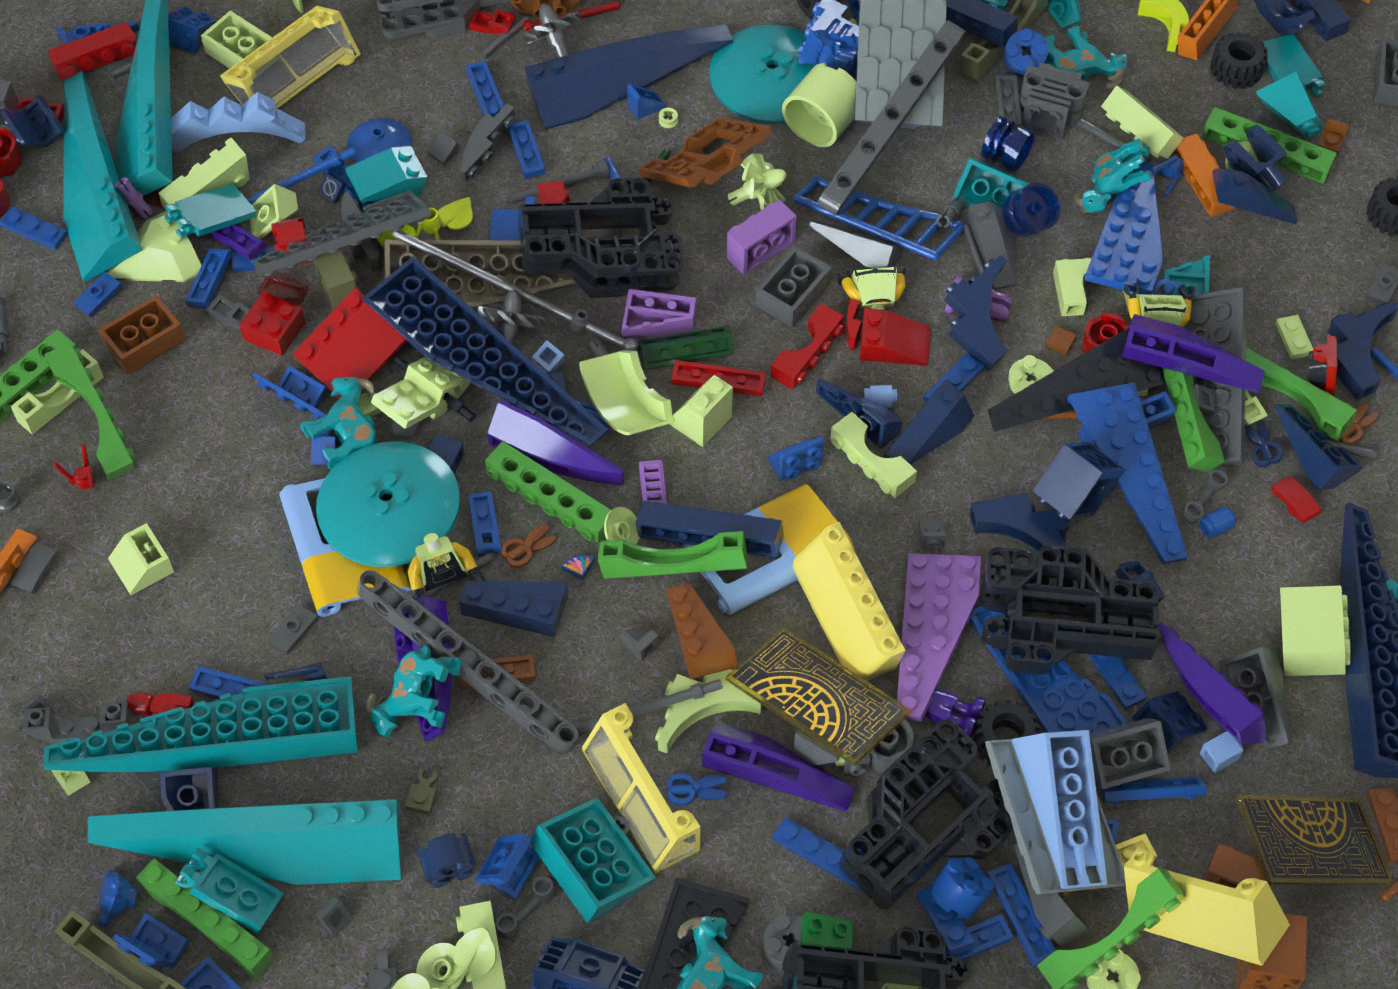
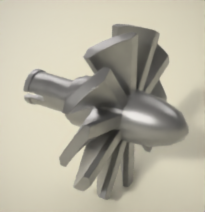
(553, 29)
(510, 316)

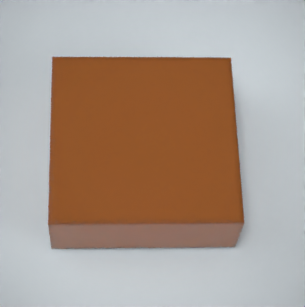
(1061, 340)

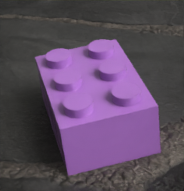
(761, 236)

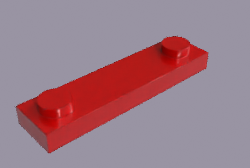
(697, 374)

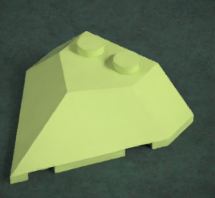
(162, 254)

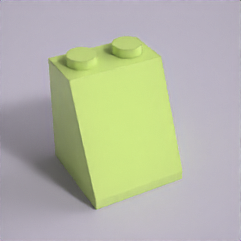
(705, 411)

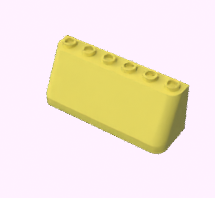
(847, 605)

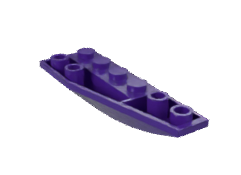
(1185, 352)
(549, 446)
(439, 690)
(1213, 690)
(772, 765)

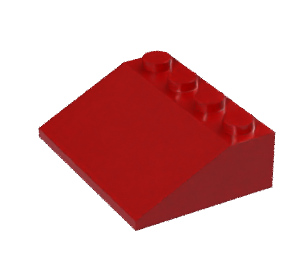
(349, 343)

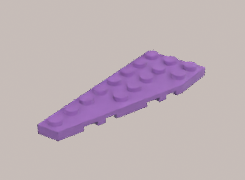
(936, 610)

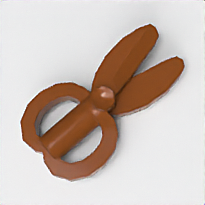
(1359, 424)
(531, 544)

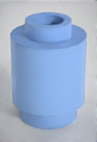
(882, 395)

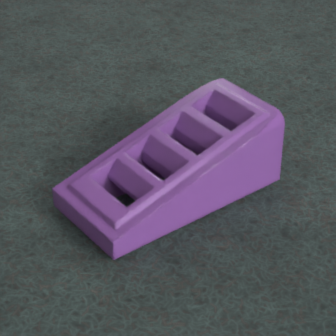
(650, 471)

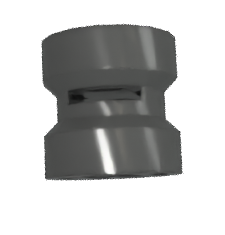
(8, 497)

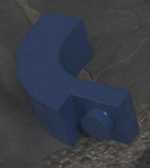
(1283, 16)

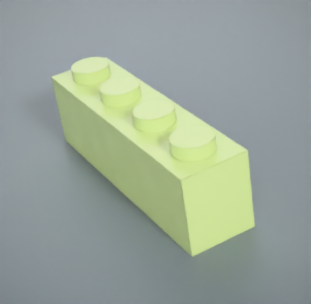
(1141, 122)
(481, 916)

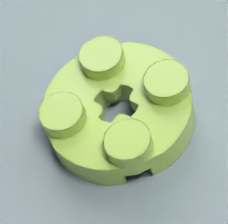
(1024, 367)
(1126, 969)

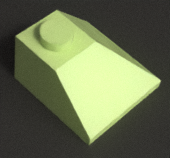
(272, 206)

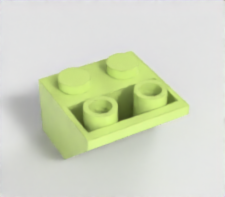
(140, 560)

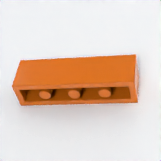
(1204, 27)
(1198, 172)

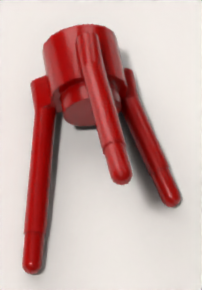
(83, 475)

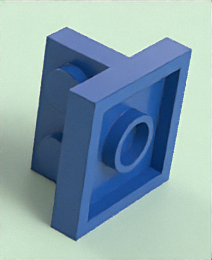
(508, 864)

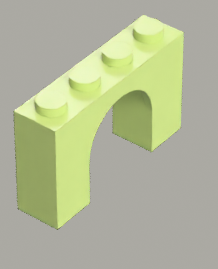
(1069, 281)

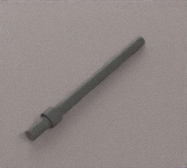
(696, 691)

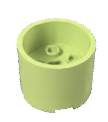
(821, 105)

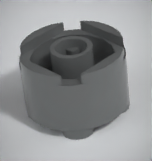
(892, 747)
(780, 932)

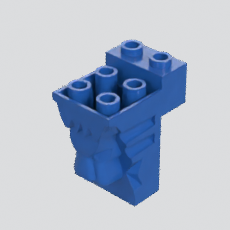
(830, 38)

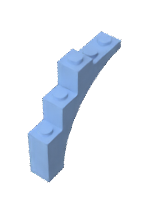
(226, 116)

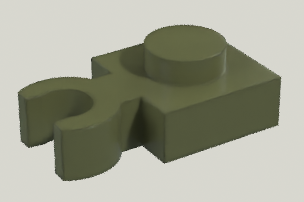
(423, 795)

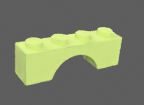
(38, 409)
(892, 474)

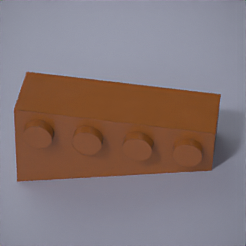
(700, 637)

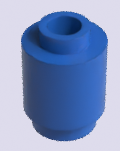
(1217, 522)

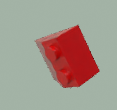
(893, 339)

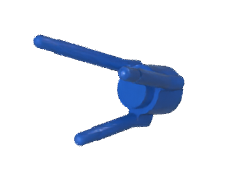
(1170, 168)

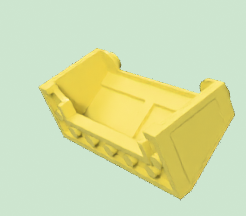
(1223, 919)

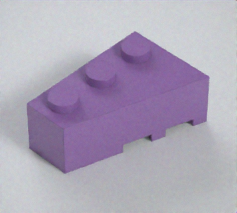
(657, 314)

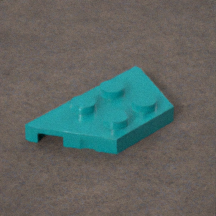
(1190, 274)

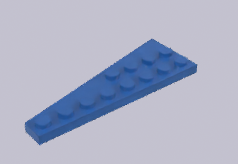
(1121, 432)

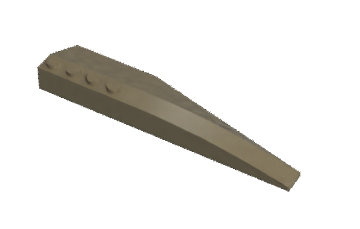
(492, 256)

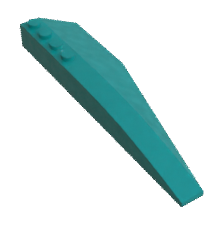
(145, 117)
(92, 205)
(236, 730)
(272, 842)

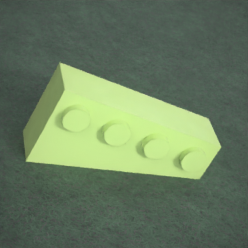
(221, 169)

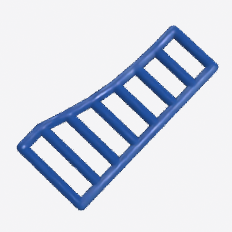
(877, 229)

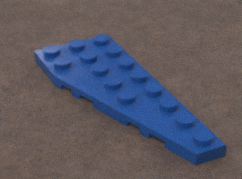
(1130, 240)

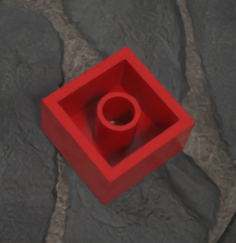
(272, 323)

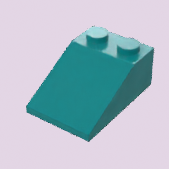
(387, 174)

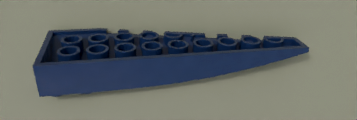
(591, 79)

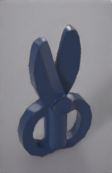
(1263, 445)

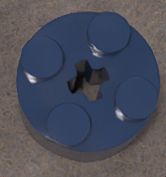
(446, 859)

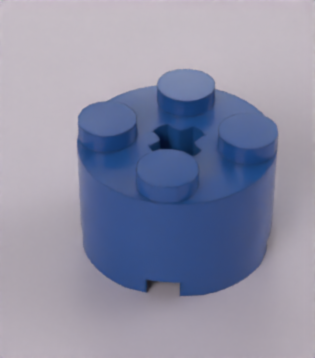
(1024, 41)
(961, 887)

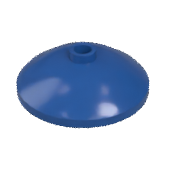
(377, 136)

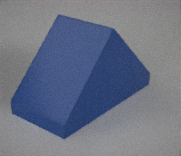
(643, 101)

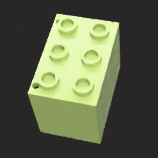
(1314, 630)

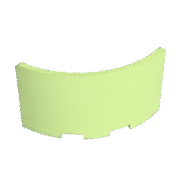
(620, 394)

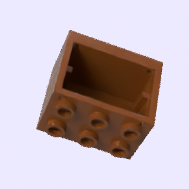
(1284, 966)

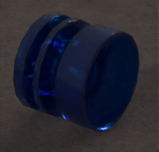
(1007, 143)

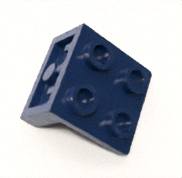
(1176, 718)

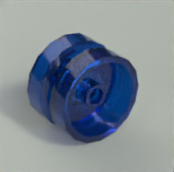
(1031, 209)

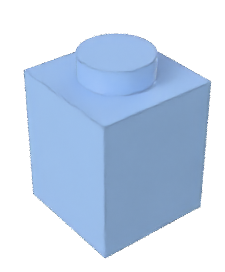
(548, 358)
(1221, 751)

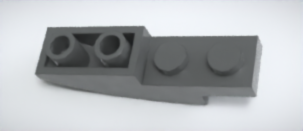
(480, 144)
(364, 249)

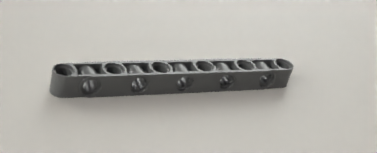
(883, 127)
(501, 689)

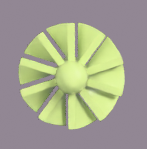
(760, 182)

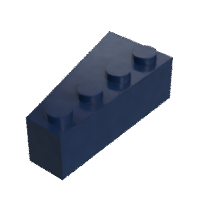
(516, 604)

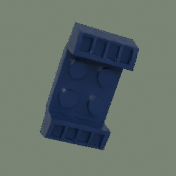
(584, 967)

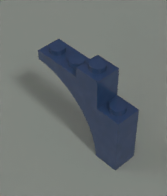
(973, 325)
(1353, 347)
(1017, 519)

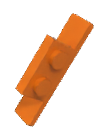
(13, 554)

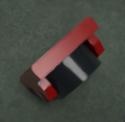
(1323, 365)

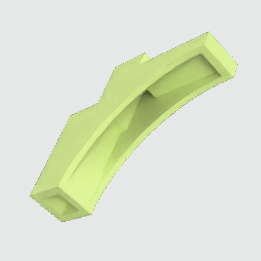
(685, 713)

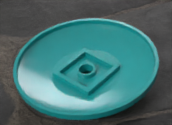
(742, 74)
(387, 531)

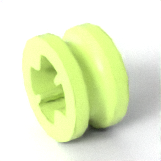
(668, 112)

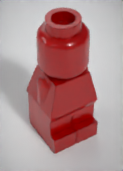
(147, 704)

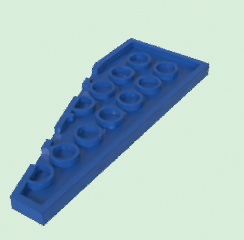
(1058, 698)

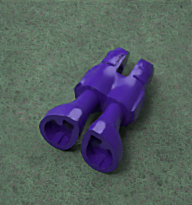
(946, 703)

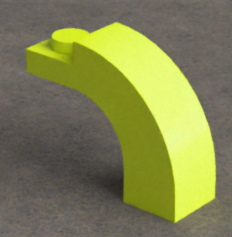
(1169, 12)

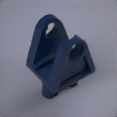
(1267, 152)

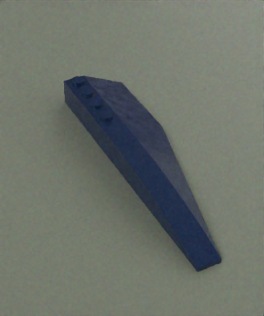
(466, 344)
(1373, 649)

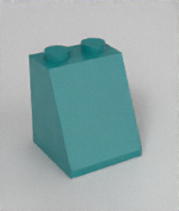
(1292, 104)

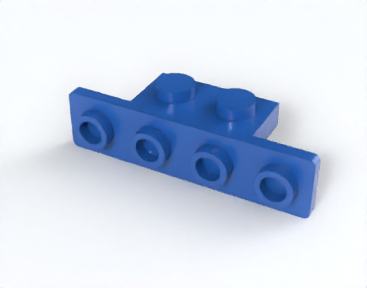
(299, 388)

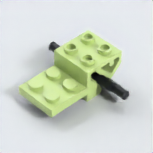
(423, 393)

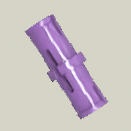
(134, 198)

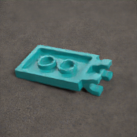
(1287, 57)
(210, 211)
(230, 889)

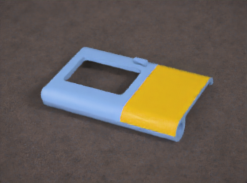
(802, 520)
(328, 574)

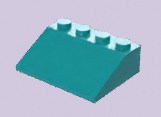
(591, 859)

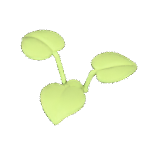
(472, 951)

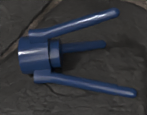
(310, 673)

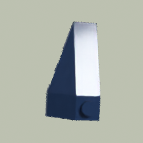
(1247, 193)
(936, 422)
(881, 423)
(1319, 458)
(190, 789)

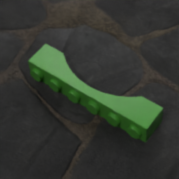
(68, 370)
(1327, 411)
(1198, 441)
(719, 553)
(1152, 899)
(219, 928)

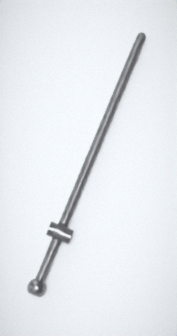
(578, 321)

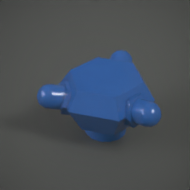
(114, 896)

